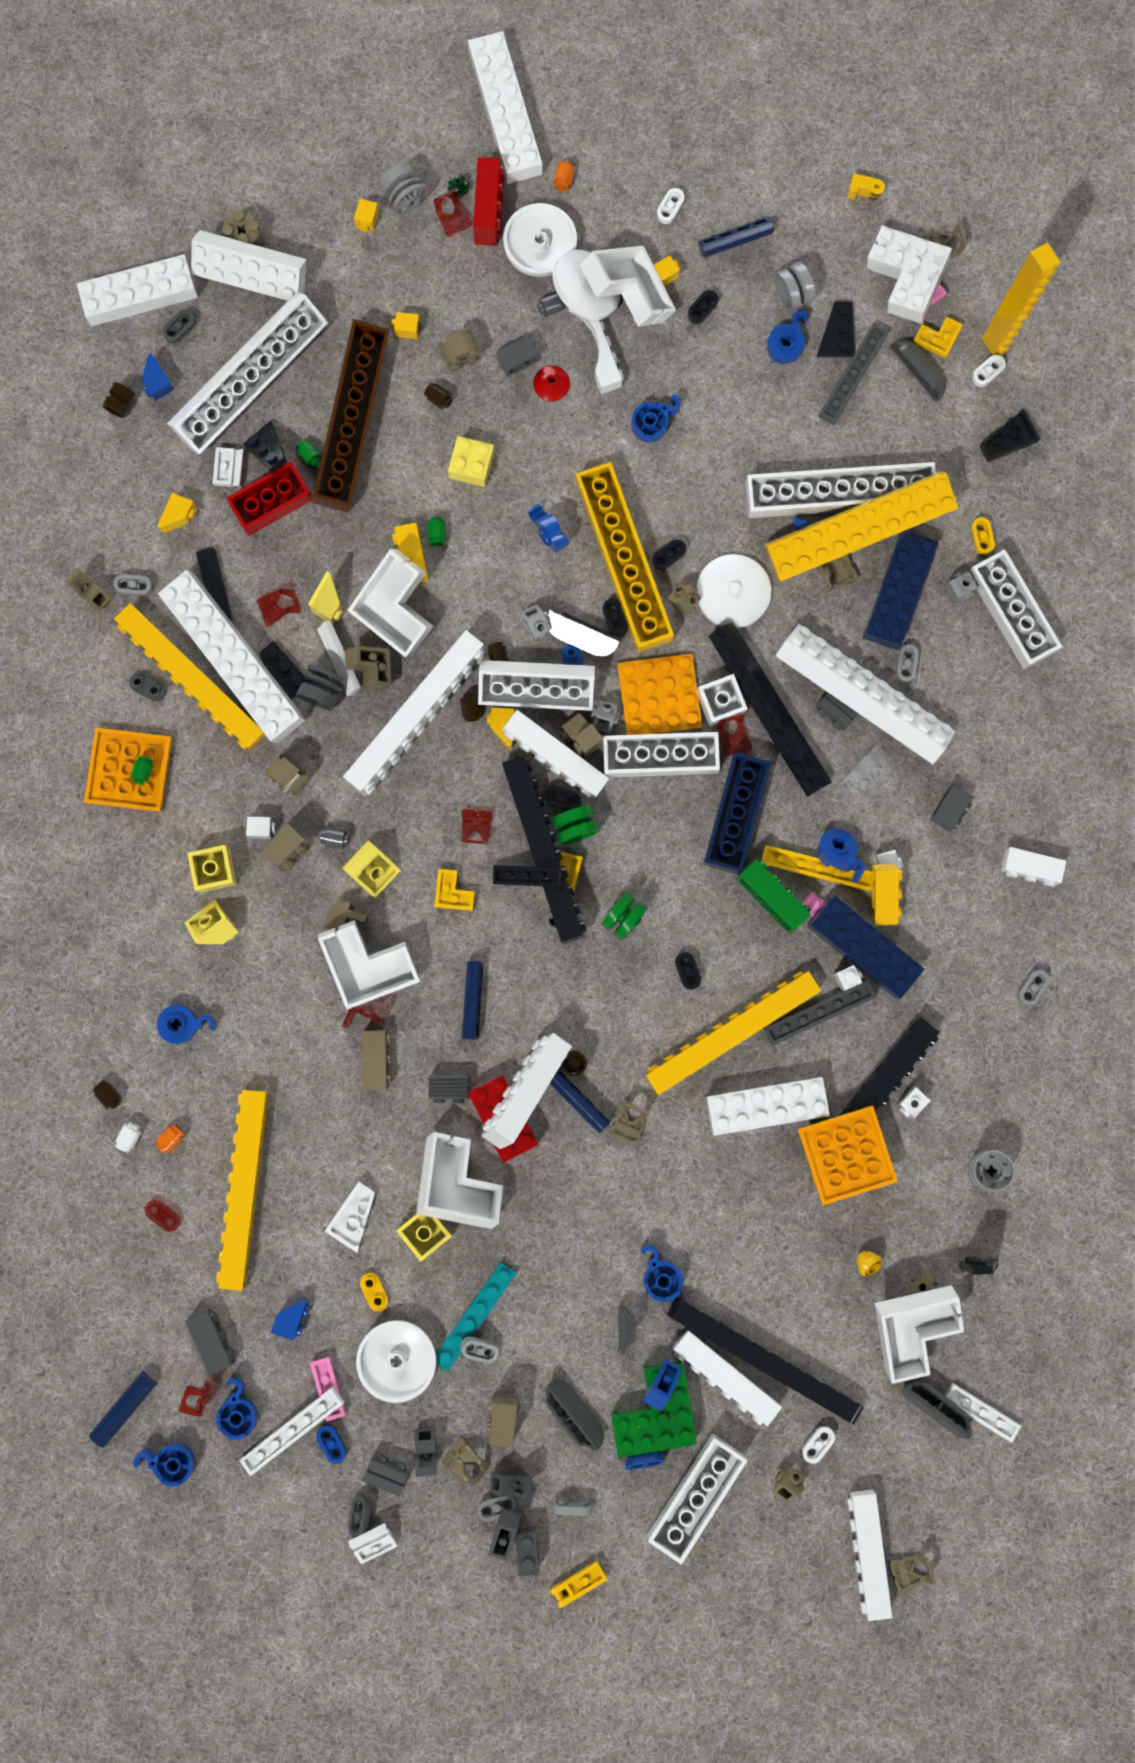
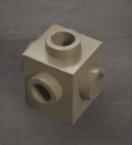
(684, 597)
(920, 1280)
(788, 1484)

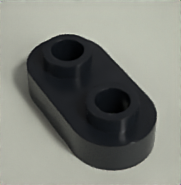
(701, 307)
(669, 555)
(615, 617)
(562, 798)
(689, 970)

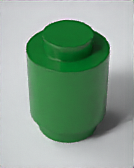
(308, 453)
(436, 531)
(142, 770)

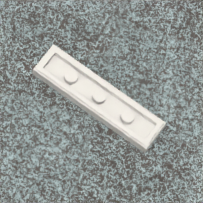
(337, 657)
(983, 1413)

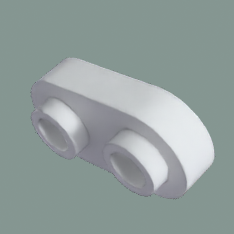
(670, 207)
(987, 371)
(820, 1445)

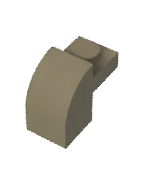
(88, 589)
(341, 913)

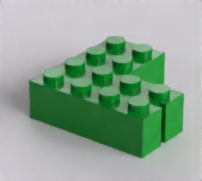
(654, 1430)

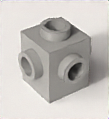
(962, 587)
(536, 621)
(604, 716)

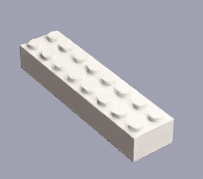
(505, 107)

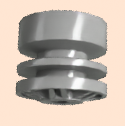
(403, 188)
(1003, 1170)

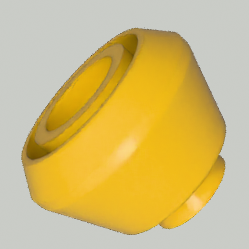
(868, 1263)

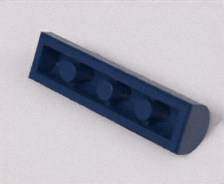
(735, 237)
(472, 1000)
(579, 1102)
(122, 1410)

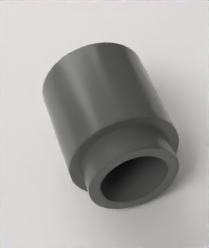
(550, 305)
(334, 837)

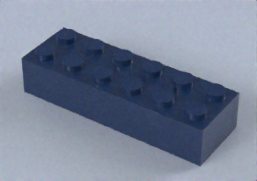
(900, 590)
(737, 813)
(865, 947)

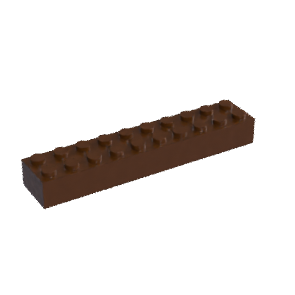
(350, 416)

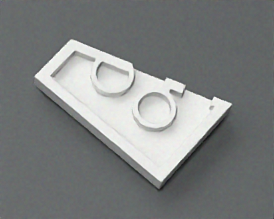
(351, 1218)

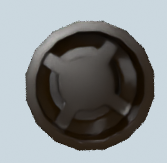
(119, 399)
(574, 1063)

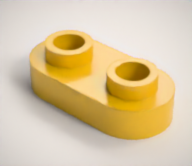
(982, 537)
(374, 1291)

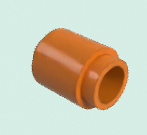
(563, 176)
(169, 1139)

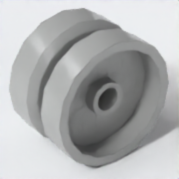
(794, 286)

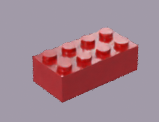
(488, 201)
(269, 499)
(485, 1100)

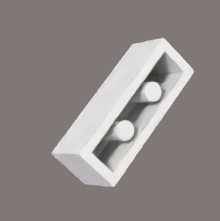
(1033, 866)

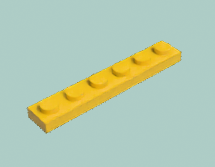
(812, 867)

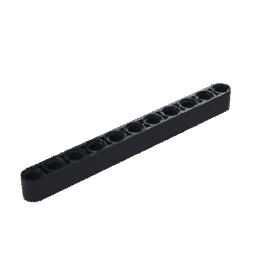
(765, 1361)

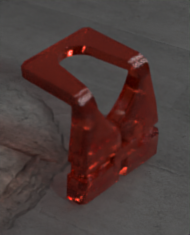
(456, 221)
(272, 612)
(733, 743)
(476, 821)
(352, 1011)
(203, 1396)

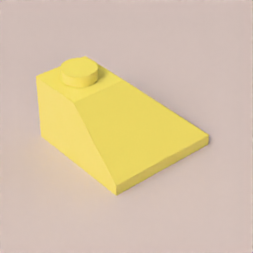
(325, 601)
(211, 925)

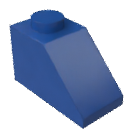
(155, 380)
(662, 1385)

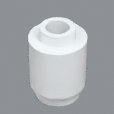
(128, 1137)

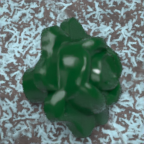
(460, 185)

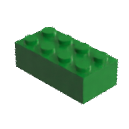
(773, 896)

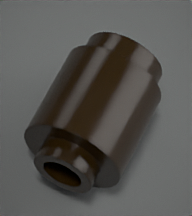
(438, 395)
(497, 652)
(470, 707)
(107, 1095)

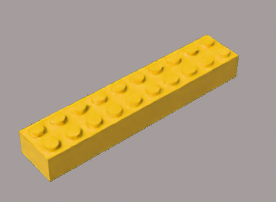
(861, 526)
(624, 557)

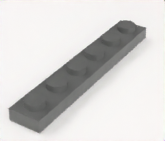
(853, 373)
(819, 1013)

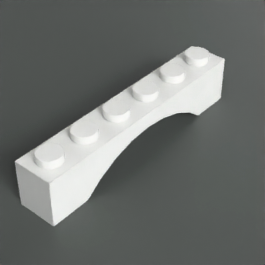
(606, 373)

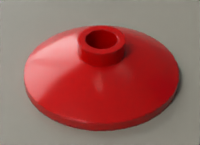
(551, 391)

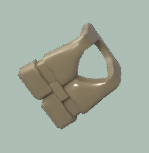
(943, 238)
(843, 572)
(629, 1129)
(459, 1456)
(904, 1574)

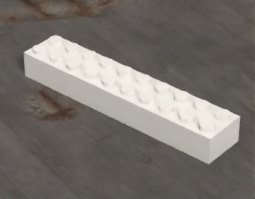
(248, 373)
(826, 489)
(231, 656)
(865, 693)
(415, 713)

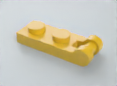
(578, 1584)

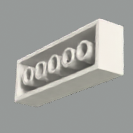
(247, 266)
(137, 290)
(1014, 610)
(536, 685)
(661, 754)
(526, 1090)
(767, 1106)
(696, 1498)

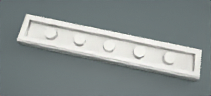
(291, 1431)

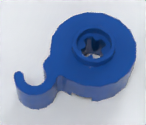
(787, 333)
(653, 412)
(548, 528)
(844, 855)
(189, 1026)
(655, 1271)
(237, 1404)
(161, 1463)

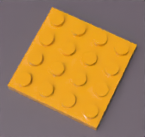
(659, 695)
(112, 765)
(847, 1155)

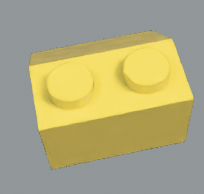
(371, 869)

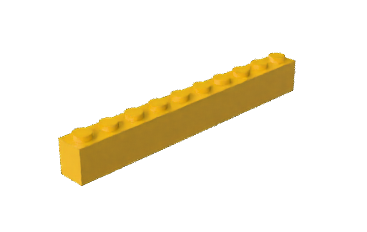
(1020, 299)
(187, 674)
(732, 1033)
(243, 1190)

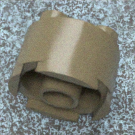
(243, 228)
(459, 349)
(287, 774)

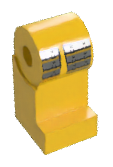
(866, 187)

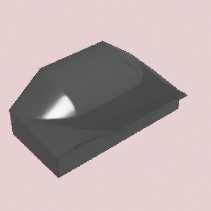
(626, 1328)

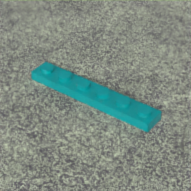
(475, 1315)

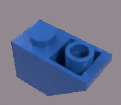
(289, 1320)

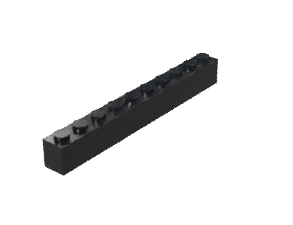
(770, 709)
(542, 847)

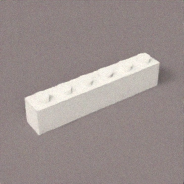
(555, 754)
(727, 1377)
(870, 1555)

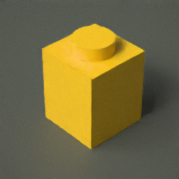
(366, 215)
(667, 270)
(406, 325)

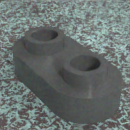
(176, 325)
(146, 687)
(359, 1516)

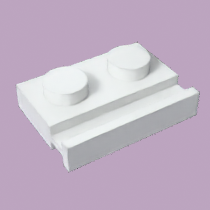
(228, 467)
(373, 1543)

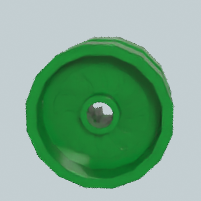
(576, 824)
(624, 916)

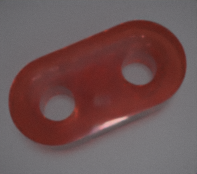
(163, 1213)

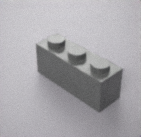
(210, 1341)

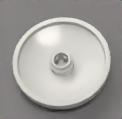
(538, 238)
(576, 291)
(734, 591)
(396, 1361)

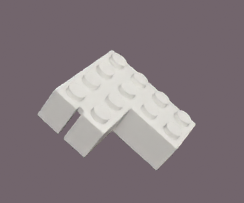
(915, 264)
(634, 276)
(384, 607)
(362, 975)
(446, 1190)
(911, 1321)

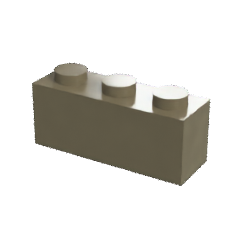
(375, 1059)

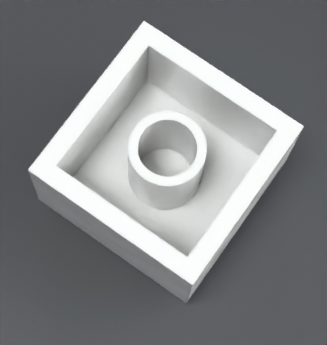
(721, 699)

